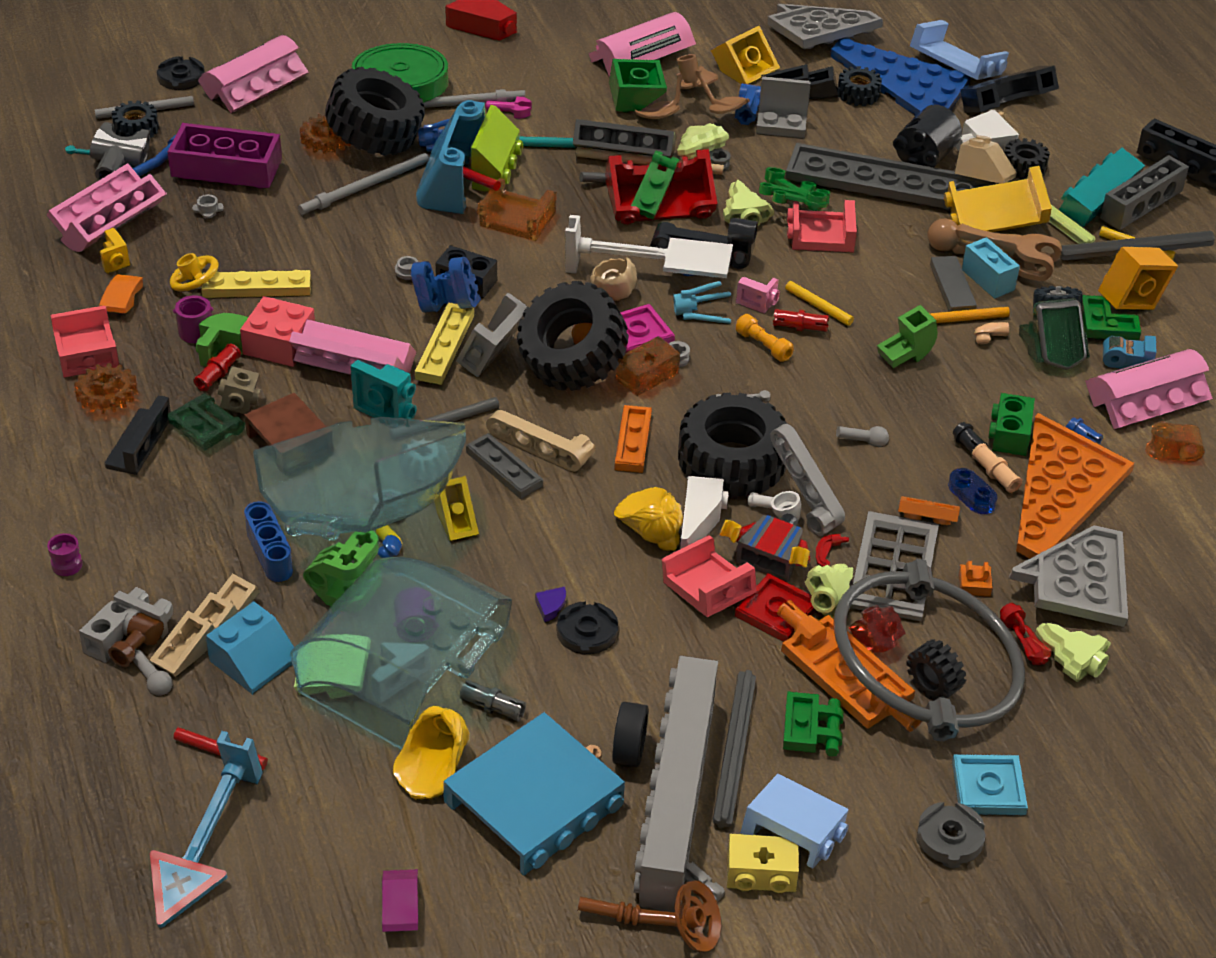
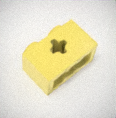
(762, 863)

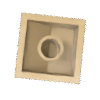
(984, 161)

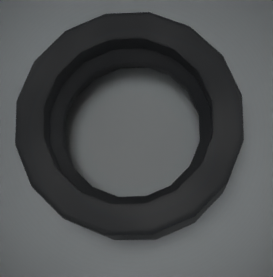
(630, 734)

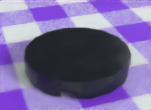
(180, 73)
(587, 628)

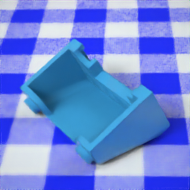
(442, 179)

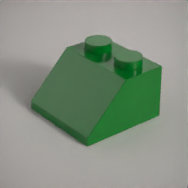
(636, 83)

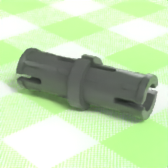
(493, 700)

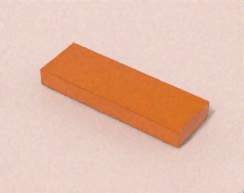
(633, 439)

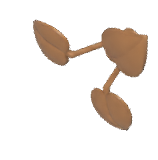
(693, 77)

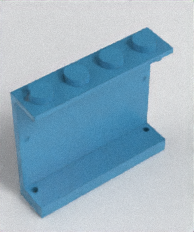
(537, 790)

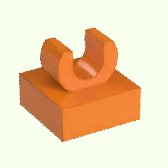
(976, 579)

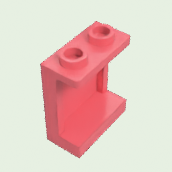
(822, 229)
(84, 340)
(707, 578)

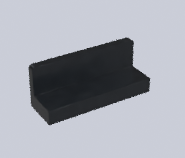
(140, 437)

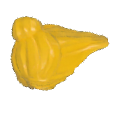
(653, 516)
(431, 752)

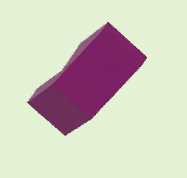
(400, 900)

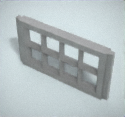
(903, 526)

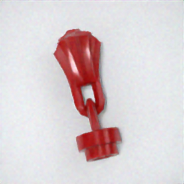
(1013, 616)

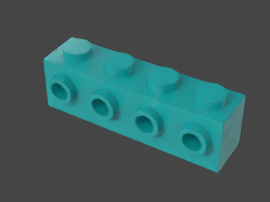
(1088, 196)

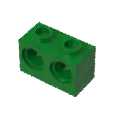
(1012, 425)

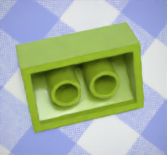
(495, 148)

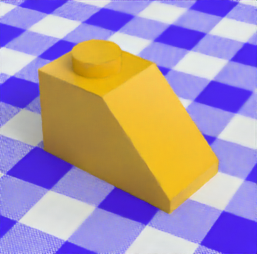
(456, 510)

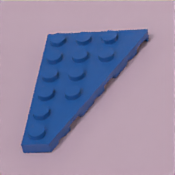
(905, 78)

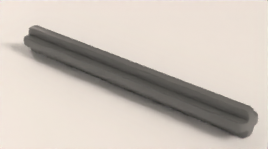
(1112, 247)
(734, 750)

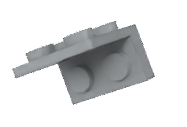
(783, 107)

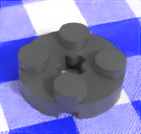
(948, 849)

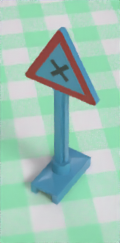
(183, 880)

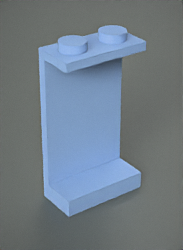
(929, 40)

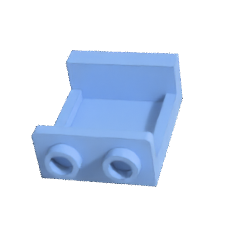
(798, 817)

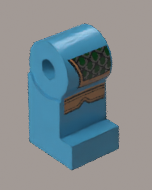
(1128, 351)

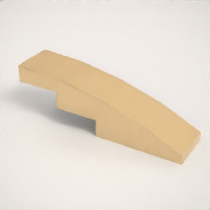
(188, 638)

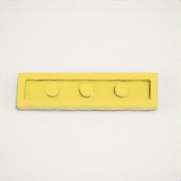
(258, 284)
(444, 344)

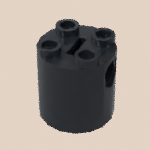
(928, 136)

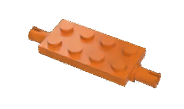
(818, 655)

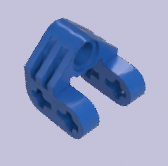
(449, 287)

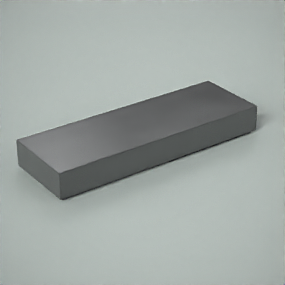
(952, 283)
(504, 465)

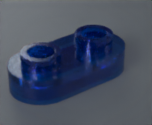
(972, 491)

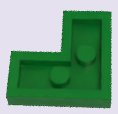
(1100, 323)

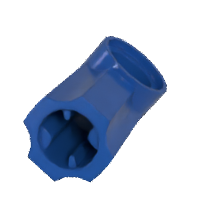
(748, 112)

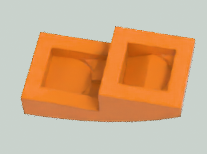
(120, 293)

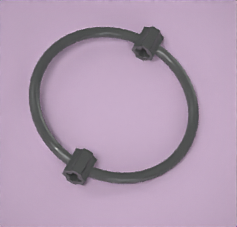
(940, 713)

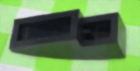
(822, 81)

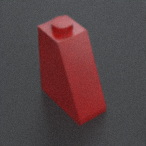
(482, 18)

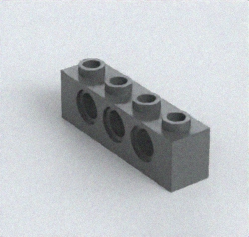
(623, 138)
(1144, 192)

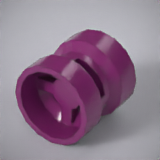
(64, 554)

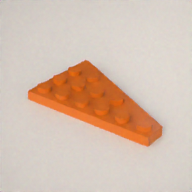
(1063, 484)

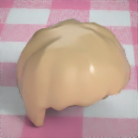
(616, 277)

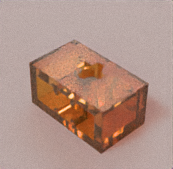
(648, 366)

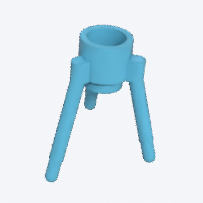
(687, 302)

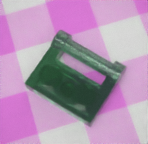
(202, 428)

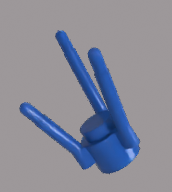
(429, 134)

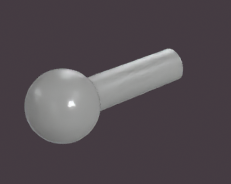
(876, 436)
(158, 682)

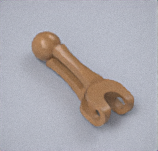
(1024, 250)

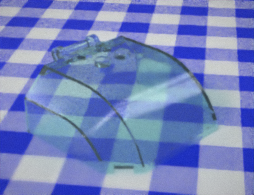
(358, 475)
(393, 641)

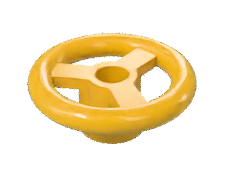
(191, 268)

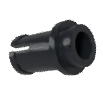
(964, 434)

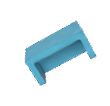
(990, 267)

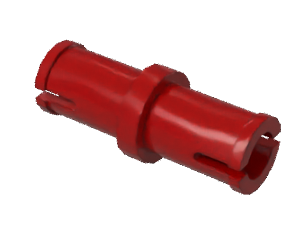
(801, 320)
(217, 367)

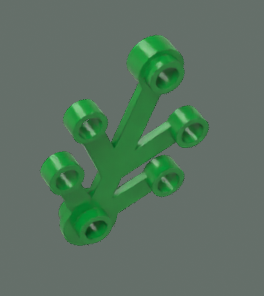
(783, 190)

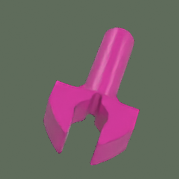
(520, 107)

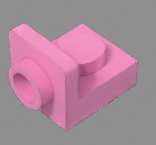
(757, 295)

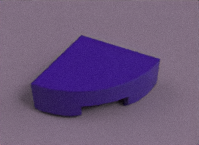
(550, 602)

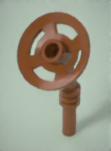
(683, 917)

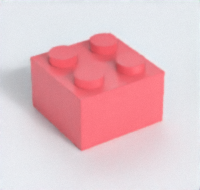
(270, 328)

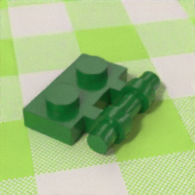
(801, 723)

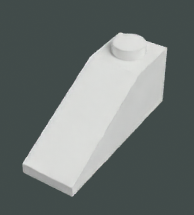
(702, 508)

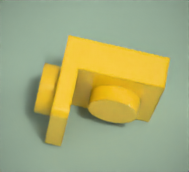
(115, 252)

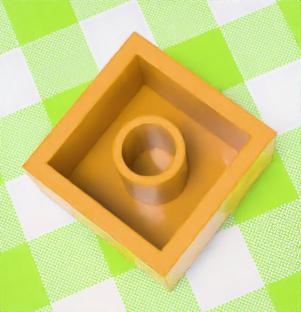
(1137, 278)

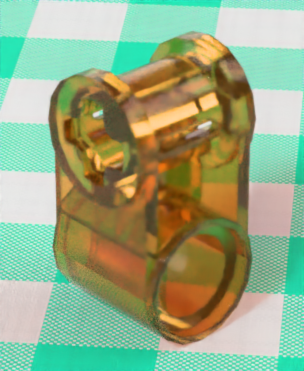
(1176, 441)

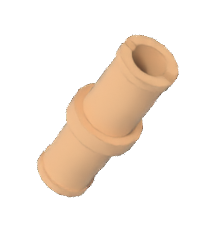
(997, 468)

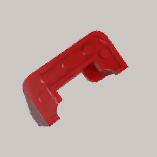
(688, 195)

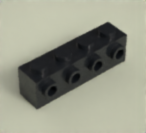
(1162, 139)

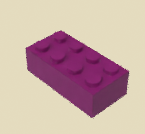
(225, 155)

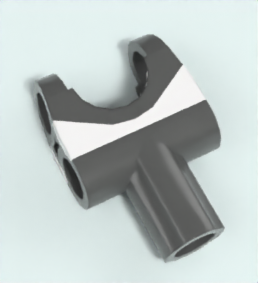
(116, 150)

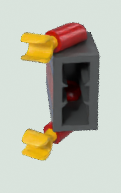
(769, 544)

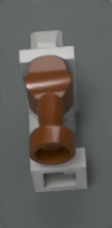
(128, 616)

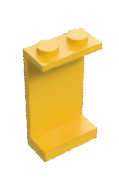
(1001, 205)

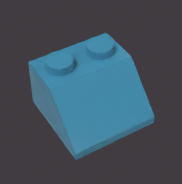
(250, 647)

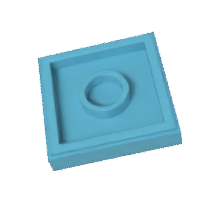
(990, 784)

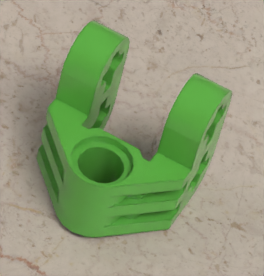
(332, 568)

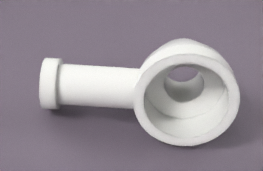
(781, 504)

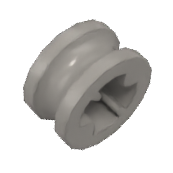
(684, 351)

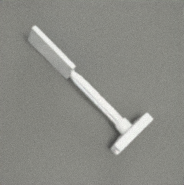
(680, 257)

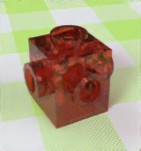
(878, 628)

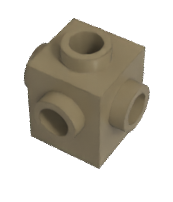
(239, 390)

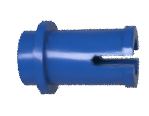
(1079, 427)

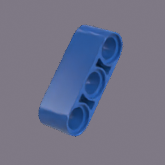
(268, 541)

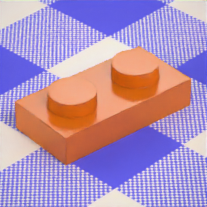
(940, 512)

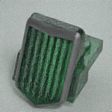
(1056, 333)

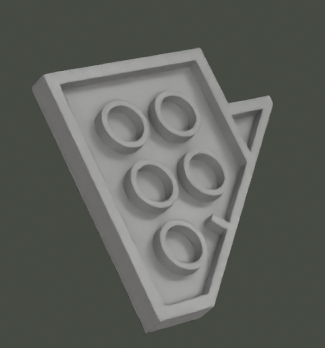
(819, 25)
(1081, 576)

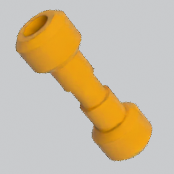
(780, 348)

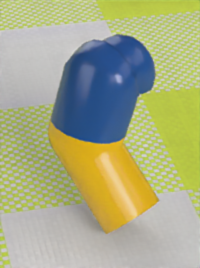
(391, 542)

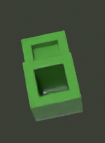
(217, 333)
(914, 340)

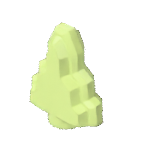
(701, 138)
(746, 205)
(827, 586)
(1075, 651)

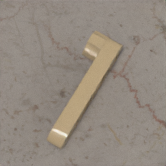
(565, 453)

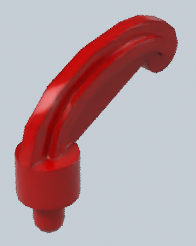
(825, 545)

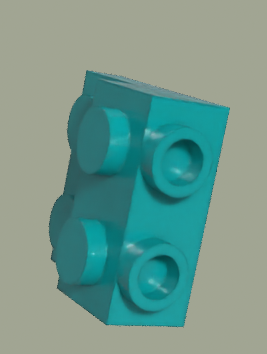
(382, 391)

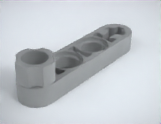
(825, 507)

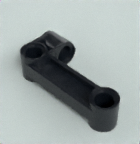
(740, 234)

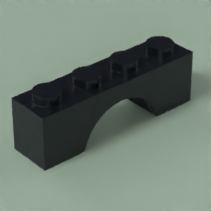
(1010, 87)

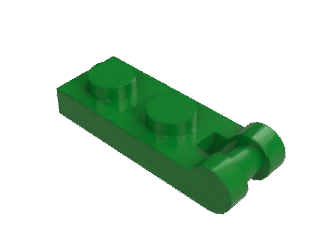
(655, 185)

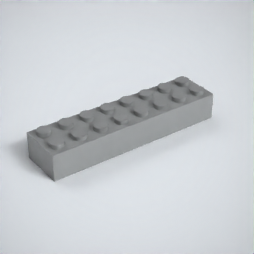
(675, 784)

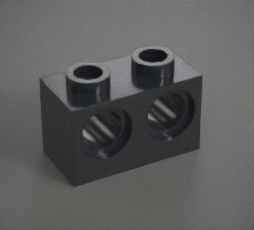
(481, 266)

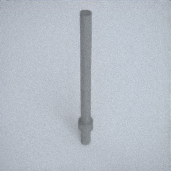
(499, 95)
(325, 199)

